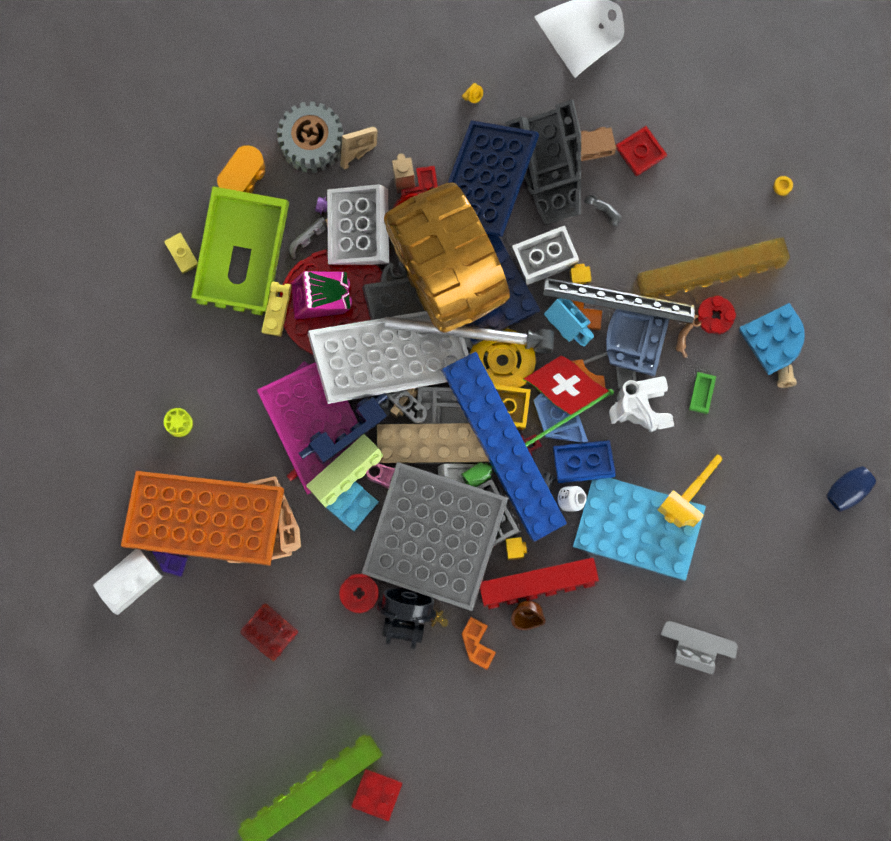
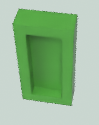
(702, 393)

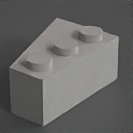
(508, 525)

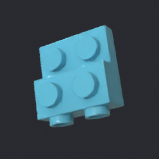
(353, 506)

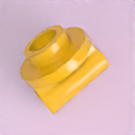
(473, 94)

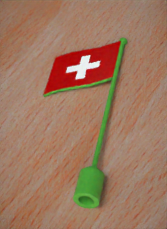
(566, 388)

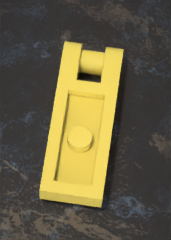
(276, 309)

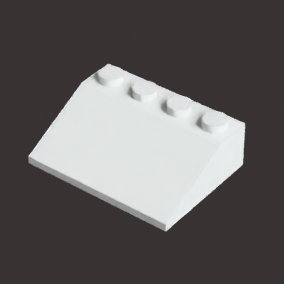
(357, 225)

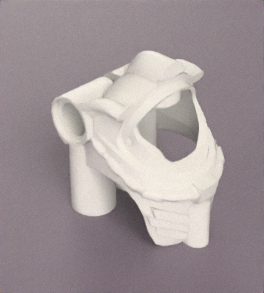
(636, 406)

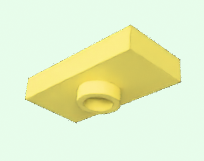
(181, 253)

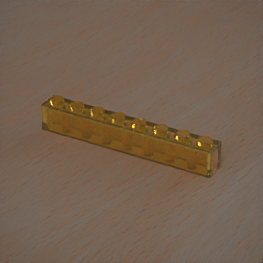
(713, 268)

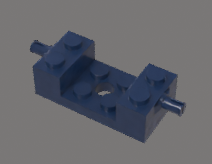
(368, 412)

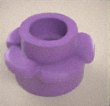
(321, 205)

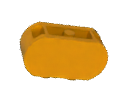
(242, 170)

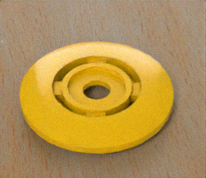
(508, 374)

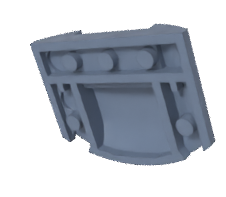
(635, 341)

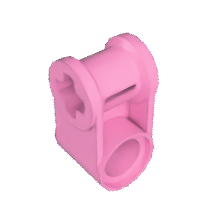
(384, 477)

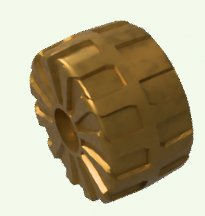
(447, 256)

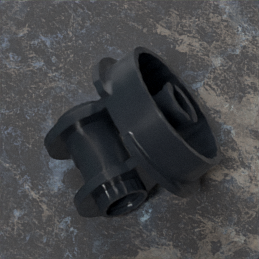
(407, 606)

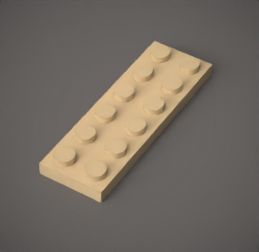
(429, 443)

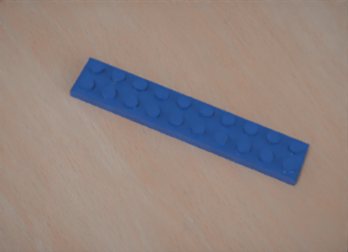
(504, 446)

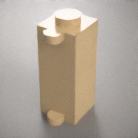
(403, 173)

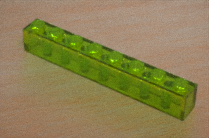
(312, 791)

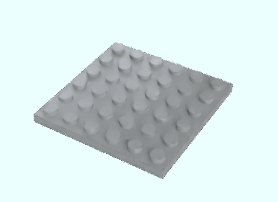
(435, 536)

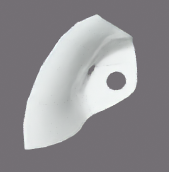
(576, 31)

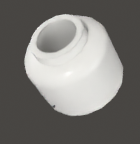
(571, 498)

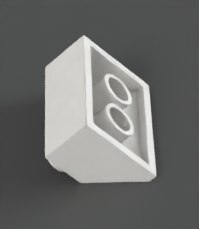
(127, 581)

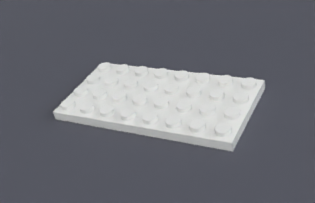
(376, 360)

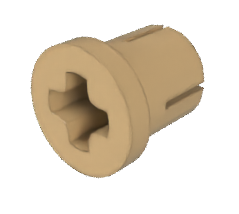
(786, 377)

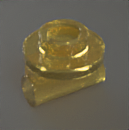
(444, 622)

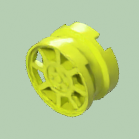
(178, 422)

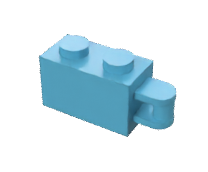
(569, 321)

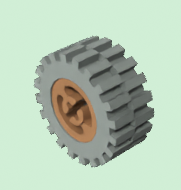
(310, 153)

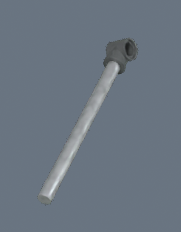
(541, 340)

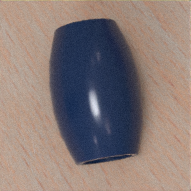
(851, 488)

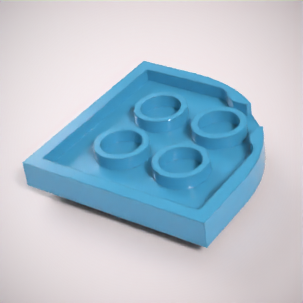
(775, 338)

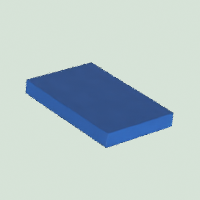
(584, 461)

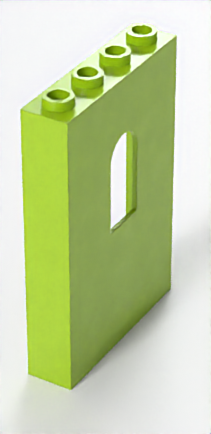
(244, 222)

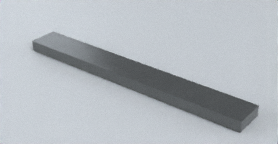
(619, 300)

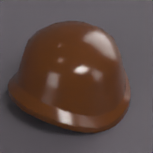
(527, 616)

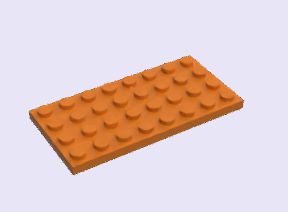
(203, 517)

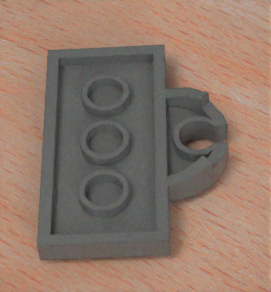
(391, 295)

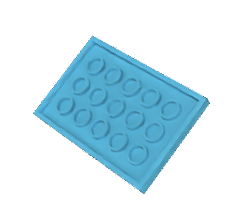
(626, 526)

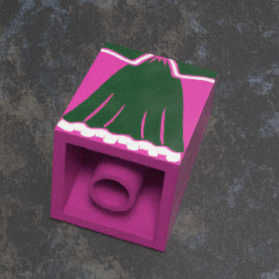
(320, 294)

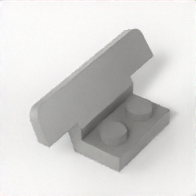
(698, 648)

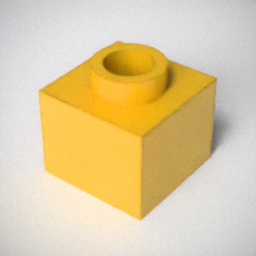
(580, 274)
(515, 548)

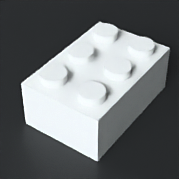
(544, 255)

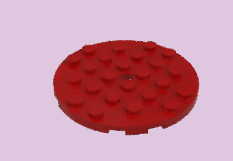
(357, 275)

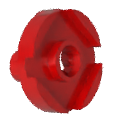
(716, 325)
(352, 602)

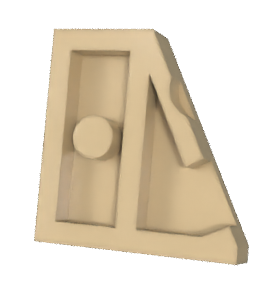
(357, 144)

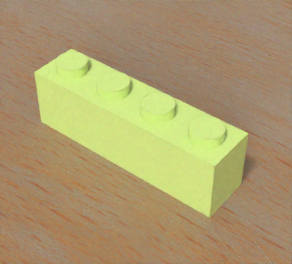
(345, 470)

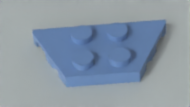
(551, 415)

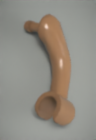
(681, 340)

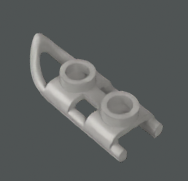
(304, 238)

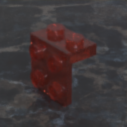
(269, 632)

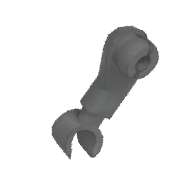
(607, 208)

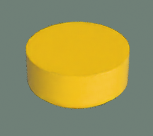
(783, 185)

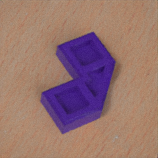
(171, 563)

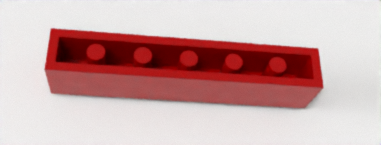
(539, 582)

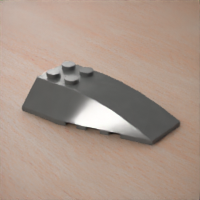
(555, 163)

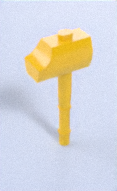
(677, 507)

